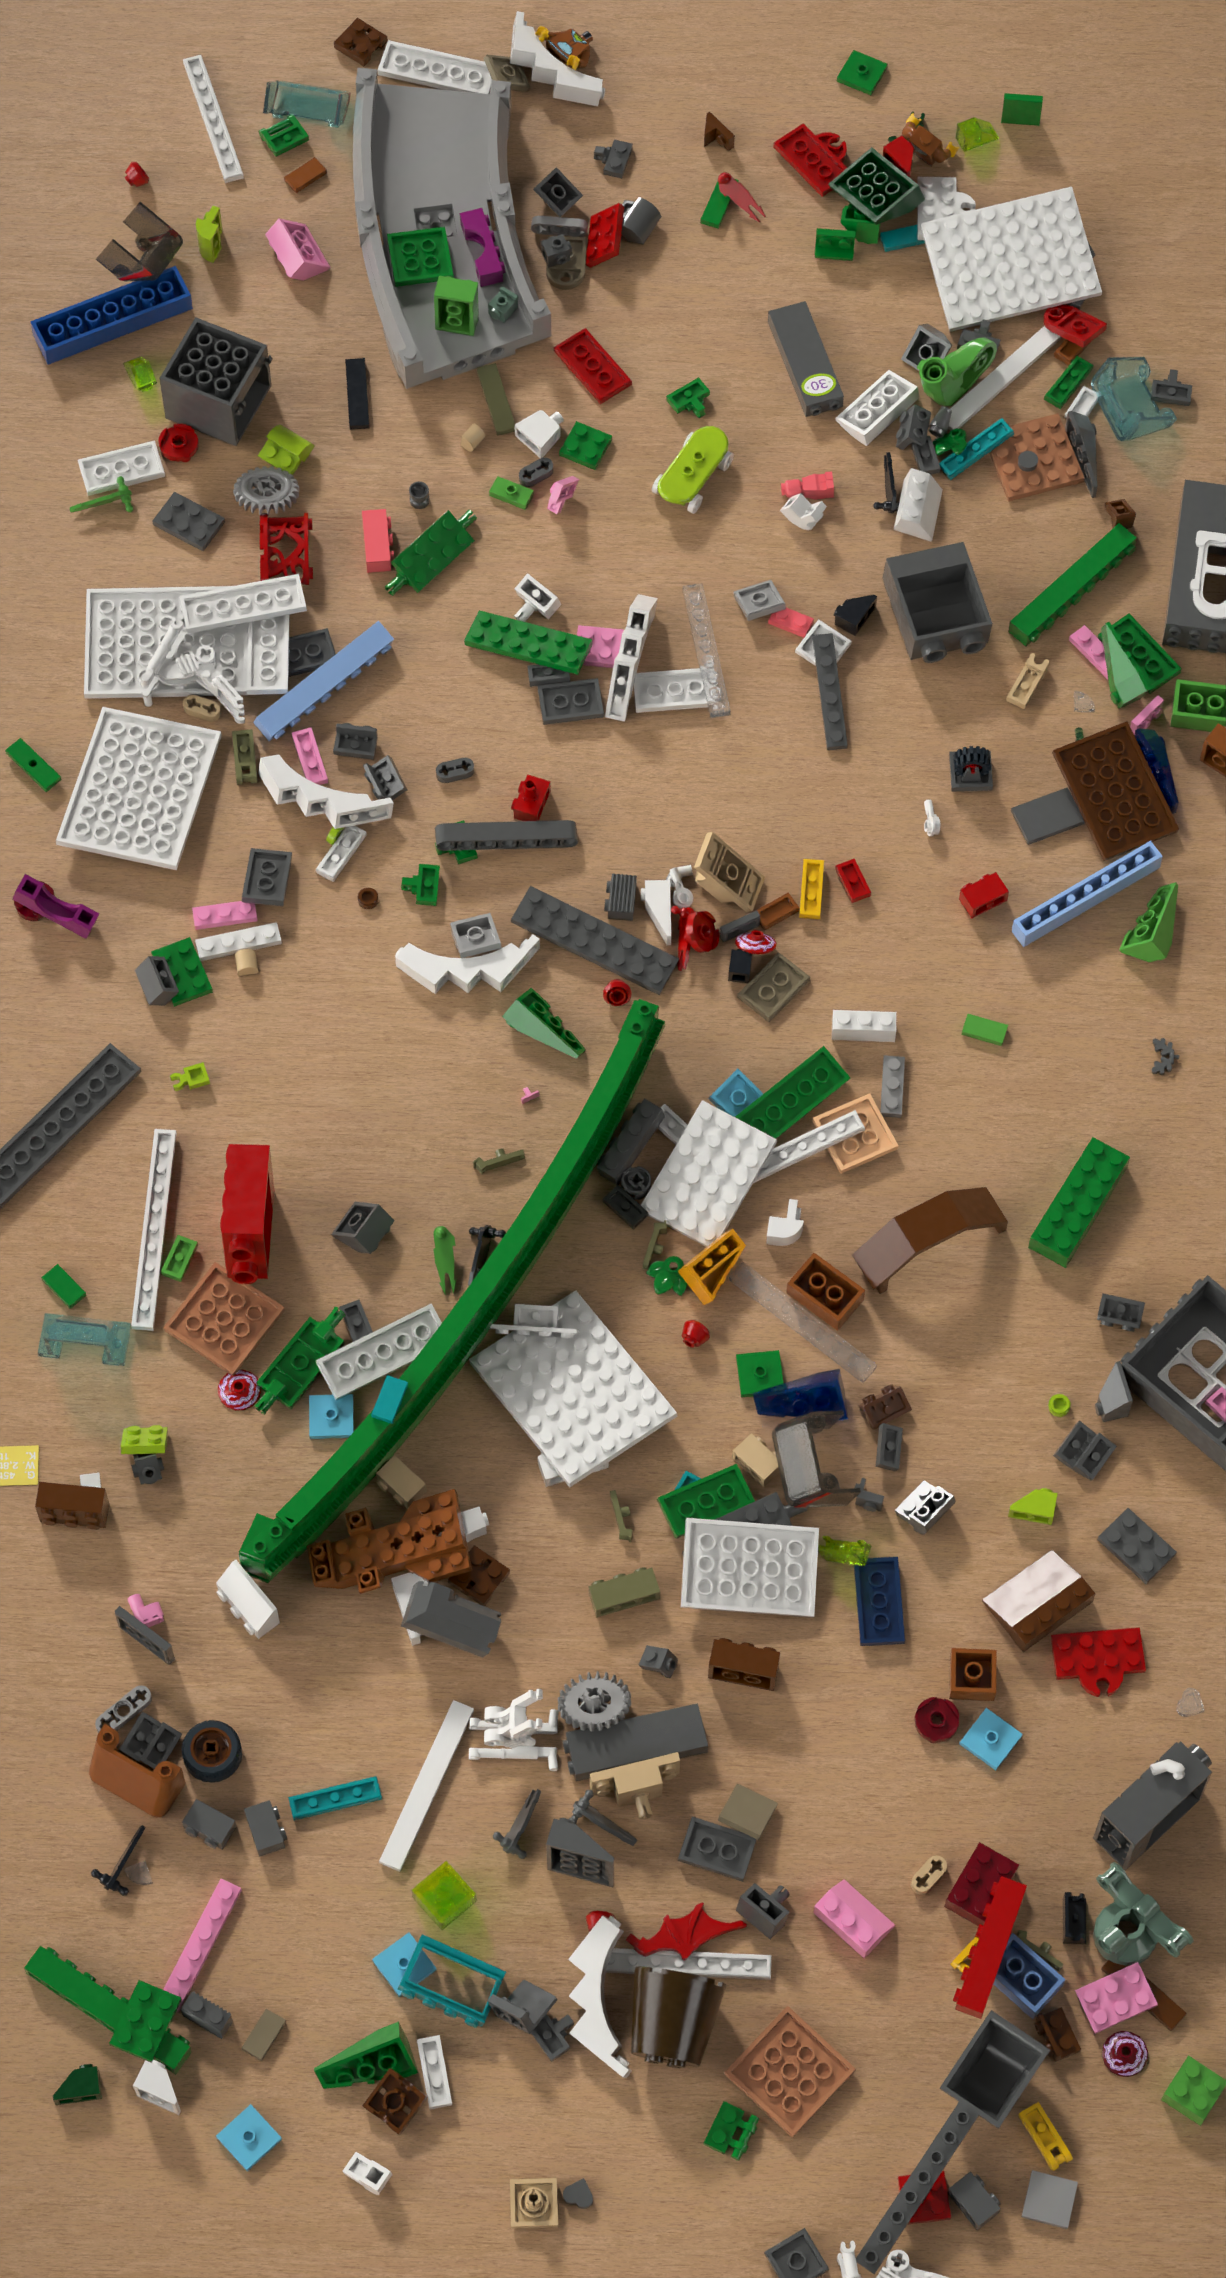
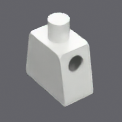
(539, 431)

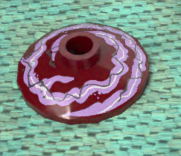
(1122, 2064)

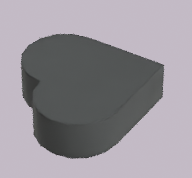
(578, 2194)

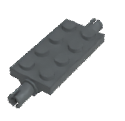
(764, 1511)

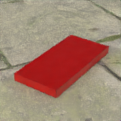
(592, 366)

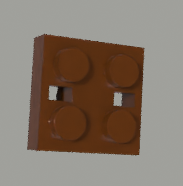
(362, 44)
(482, 1580)
(390, 2106)

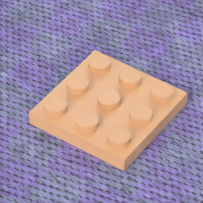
(866, 1145)

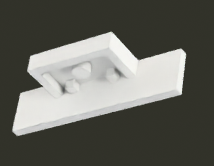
(535, 1318)

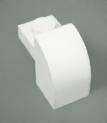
(802, 512)
(785, 1230)

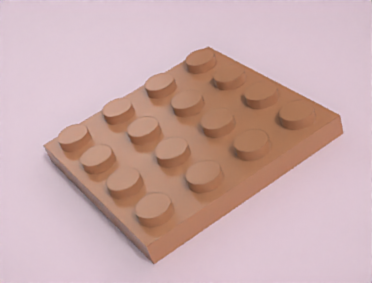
(1056, 458)
(224, 1319)
(790, 2071)

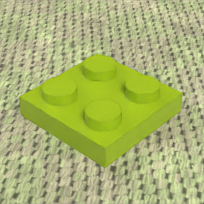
(144, 1440)

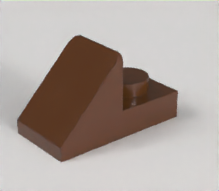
(716, 130)
(1121, 513)

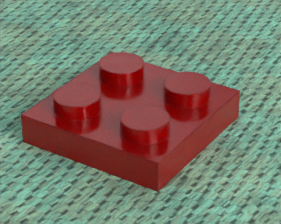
(935, 2205)

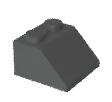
(363, 1227)

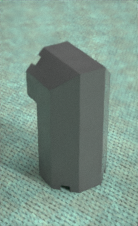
(451, 1619)

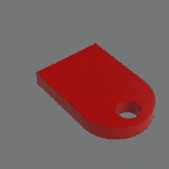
(1073, 324)

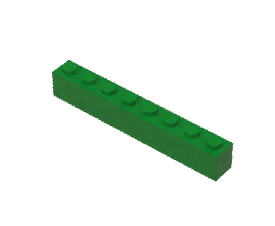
(1072, 585)
(97, 2001)

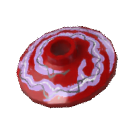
(756, 942)
(242, 1398)

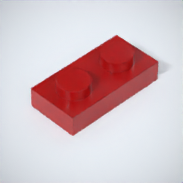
(853, 880)

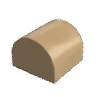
(472, 437)
(246, 962)

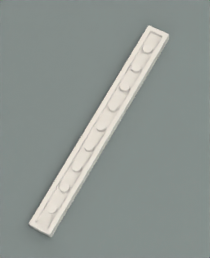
(153, 1230)

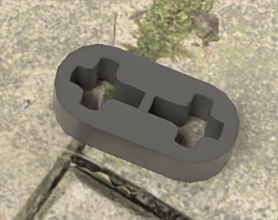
(536, 473)
(455, 770)

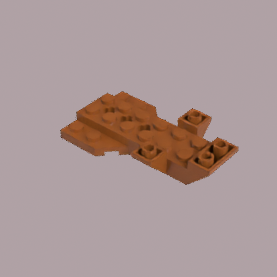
(373, 1554)

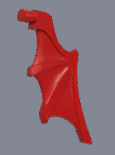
(684, 1933)

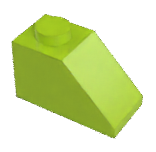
(1035, 1507)

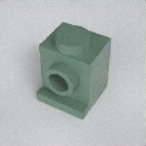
(503, 305)

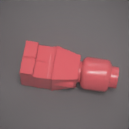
(812, 486)

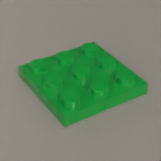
(419, 256)

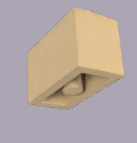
(756, 1459)
(400, 1482)

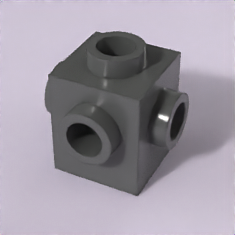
(556, 250)
(147, 1468)

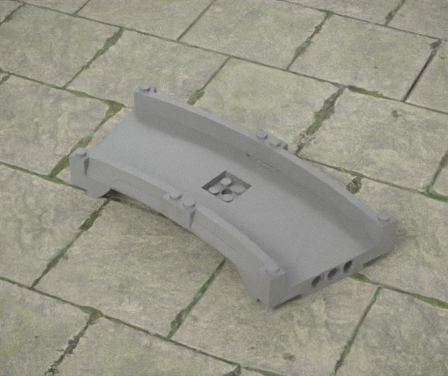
(417, 167)

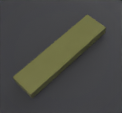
(496, 399)

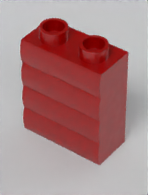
(247, 1212)

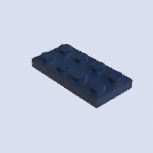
(879, 1602)

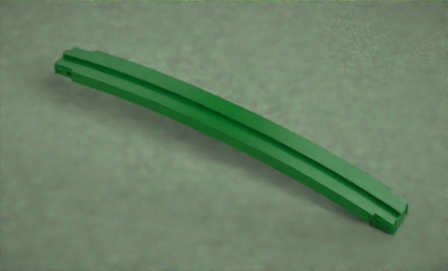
(301, 1521)

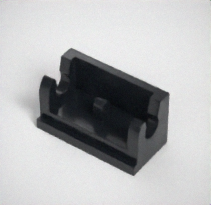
(1074, 1919)

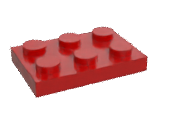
(604, 235)

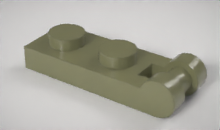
(244, 756)

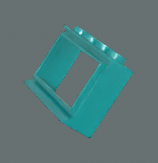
(432, 1999)

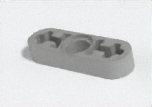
(548, 226)
(124, 1701)

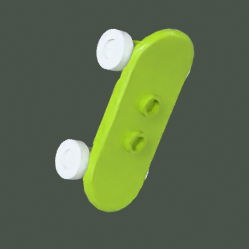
(693, 466)

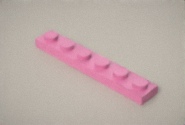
(202, 1940)

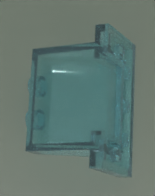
(109, 1334)

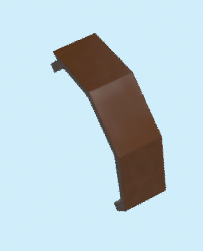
(925, 1228)

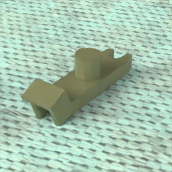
(500, 1160)
(659, 1228)
(624, 1534)
(1042, 1951)

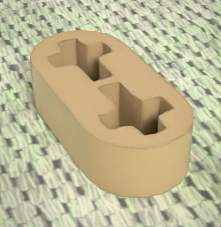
(202, 707)
(932, 1878)

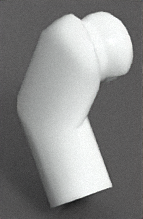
(683, 871)
(1168, 1766)

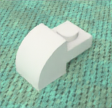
(367, 2173)

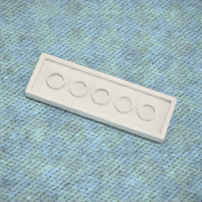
(434, 69)
(243, 603)
(268, 656)
(378, 1352)

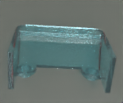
(306, 102)

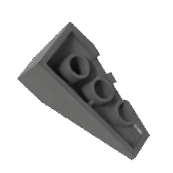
(1083, 441)

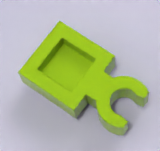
(193, 1076)

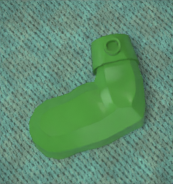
(954, 375)

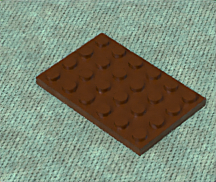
(1115, 791)

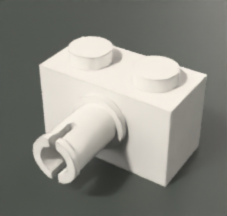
(536, 599)

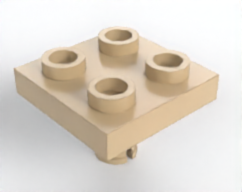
(533, 2203)

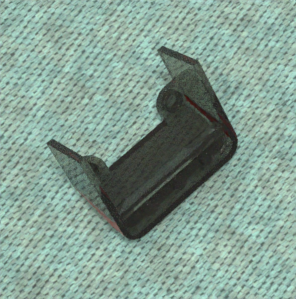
(154, 238)
(799, 1463)

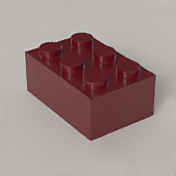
(976, 1881)

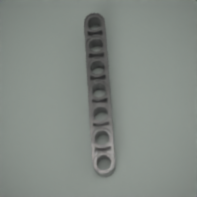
(506, 835)

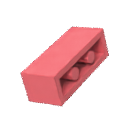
(377, 540)

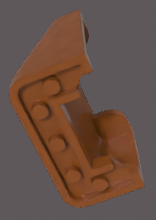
(144, 1789)

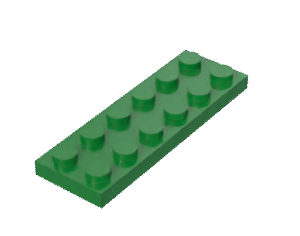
(528, 642)
(795, 1094)

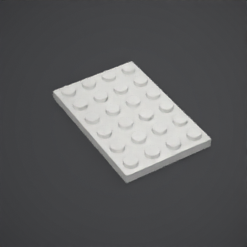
(708, 1174)
(749, 1567)

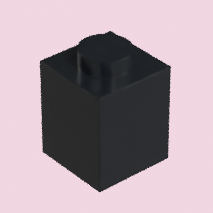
(740, 966)

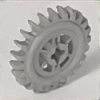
(266, 492)
(593, 1695)

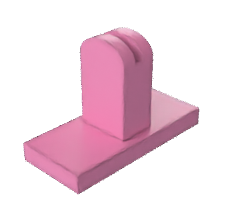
(529, 1096)

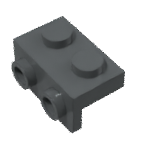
(913, 427)
(355, 741)
(385, 779)
(1120, 1311)

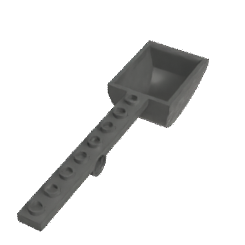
(986, 2085)

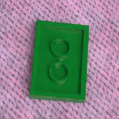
(186, 970)
(145, 2021)

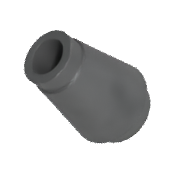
(940, 423)

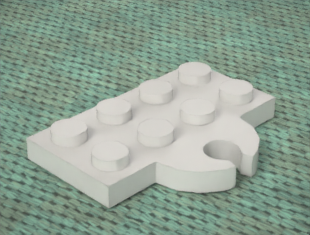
(941, 200)

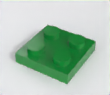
(585, 445)

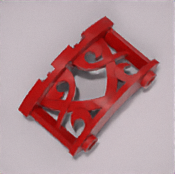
(293, 528)

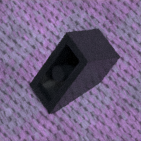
(854, 613)

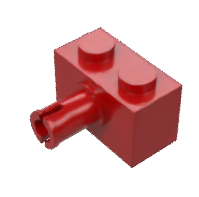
(531, 798)

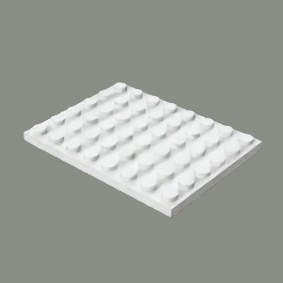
(1011, 259)
(126, 632)
(139, 788)
(574, 1395)

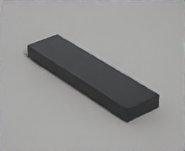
(357, 393)

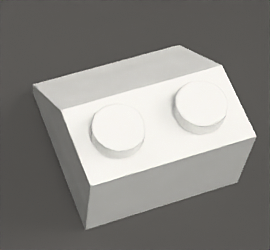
(155, 2086)

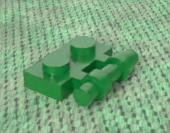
(724, 2128)

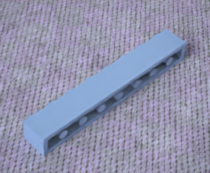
(323, 681)
(1086, 894)

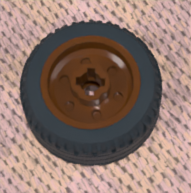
(211, 1737)

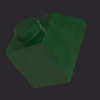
(79, 2086)

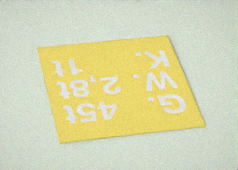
(19, 1465)

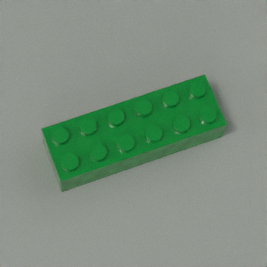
(1079, 1202)

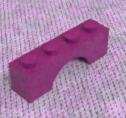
(476, 229)
(37, 898)

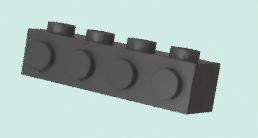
(631, 1141)

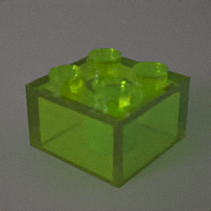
(444, 1895)

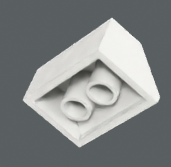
(918, 505)
(247, 1600)

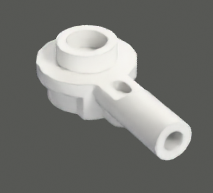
(932, 825)
(681, 896)

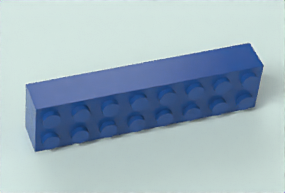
(111, 315)

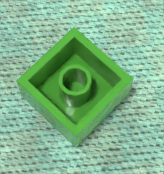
(1194, 2090)

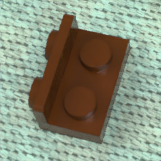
(885, 1406)
(1057, 2034)

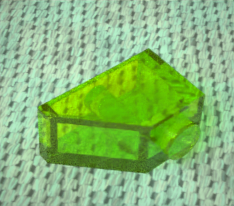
(975, 133)
(140, 373)

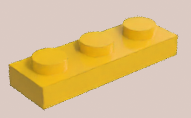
(811, 889)

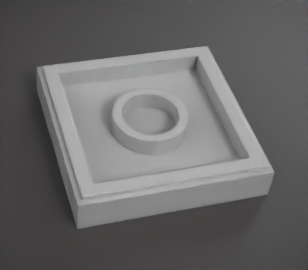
(759, 600)
(1049, 2199)

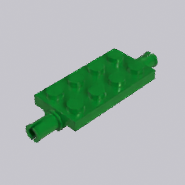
(431, 552)
(296, 1364)

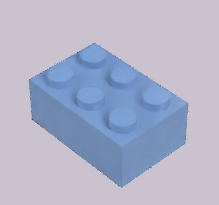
(1027, 1977)

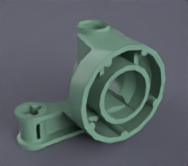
(1142, 1911)

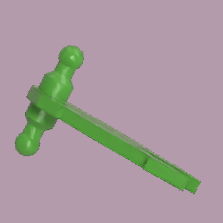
(123, 494)
(444, 1255)

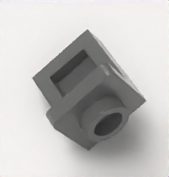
(868, 1500)
(659, 1660)

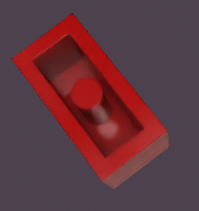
(983, 894)

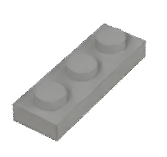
(892, 1086)

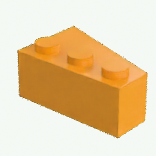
(711, 1266)

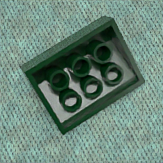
(877, 188)

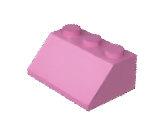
(296, 249)
(853, 1918)

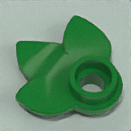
(953, 440)
(667, 1278)

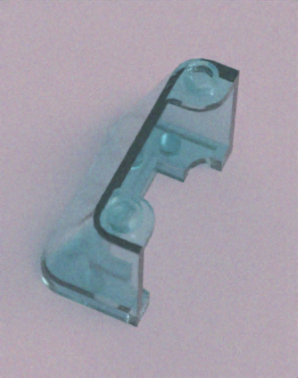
(1127, 399)

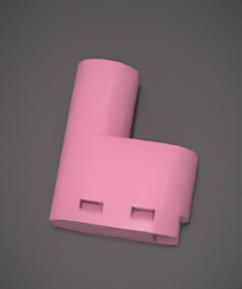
(149, 1614)

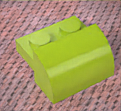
(209, 234)
(285, 449)

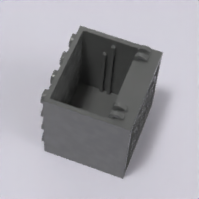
(216, 381)

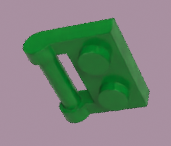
(285, 139)

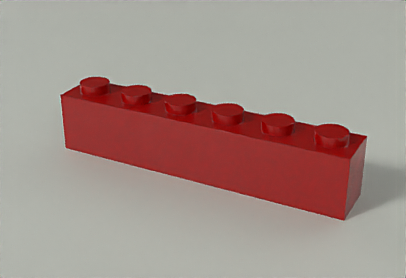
(990, 1947)

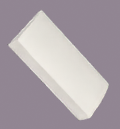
(878, 407)

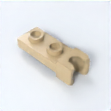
(1027, 682)

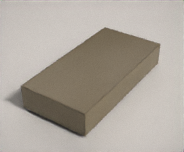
(263, 2034)

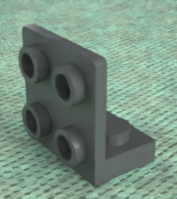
(524, 2006)

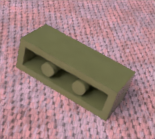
(624, 1591)

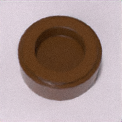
(368, 898)

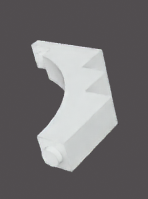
(568, 83)
(627, 661)
(340, 807)
(494, 968)
(474, 1527)
(594, 2026)

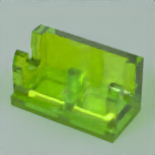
(845, 1551)

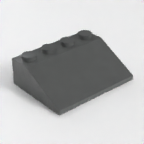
(577, 1854)

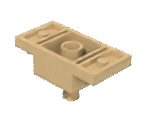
(727, 874)
(636, 1781)

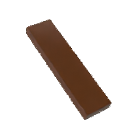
(1167, 2010)

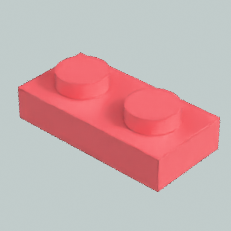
(791, 621)

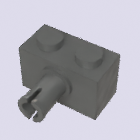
(764, 1910)

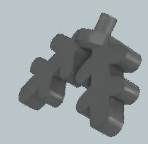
(1166, 1050)

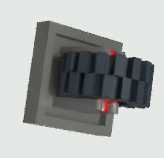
(971, 769)

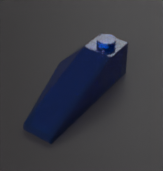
(1156, 756)
(804, 1395)

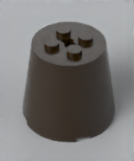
(673, 2016)

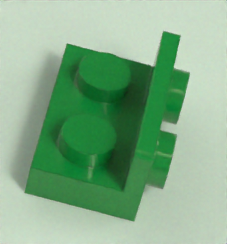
(834, 244)

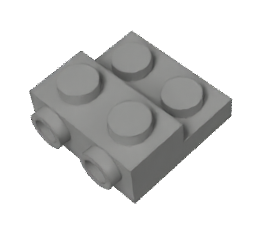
(475, 935)

